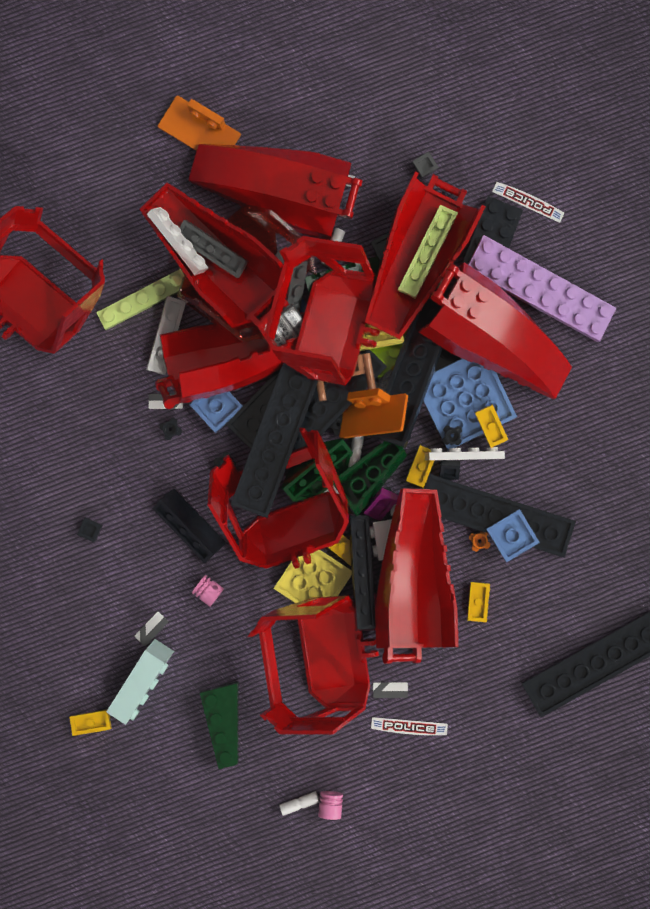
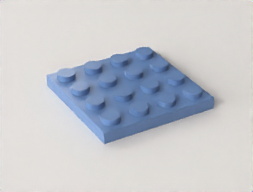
(459, 392)

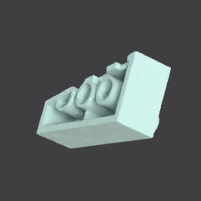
(139, 682)

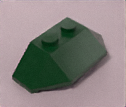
(305, 480)

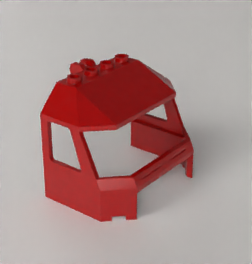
(30, 300)
(334, 312)
(291, 529)
(332, 660)

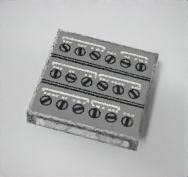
(289, 325)

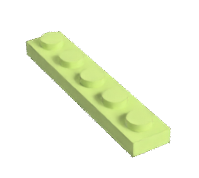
(427, 251)
(141, 300)

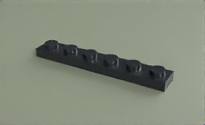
(362, 573)

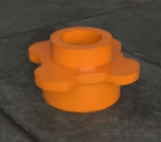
(484, 541)

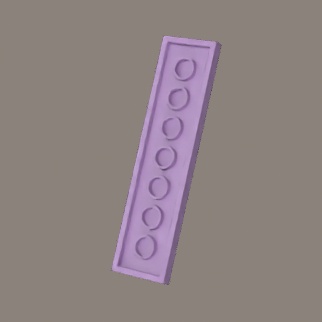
(542, 289)

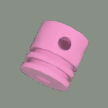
(207, 590)
(330, 805)

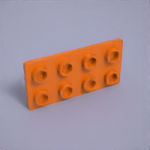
(196, 124)
(373, 413)

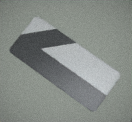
(156, 402)
(151, 628)
(390, 690)

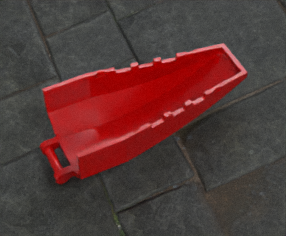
(294, 184)
(232, 298)
(388, 307)
(492, 330)
(212, 362)
(415, 589)

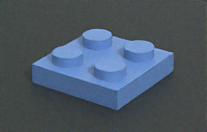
(217, 409)
(512, 535)

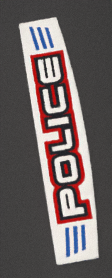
(528, 201)
(409, 727)

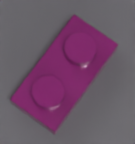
(381, 504)

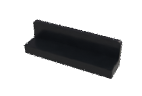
(189, 525)

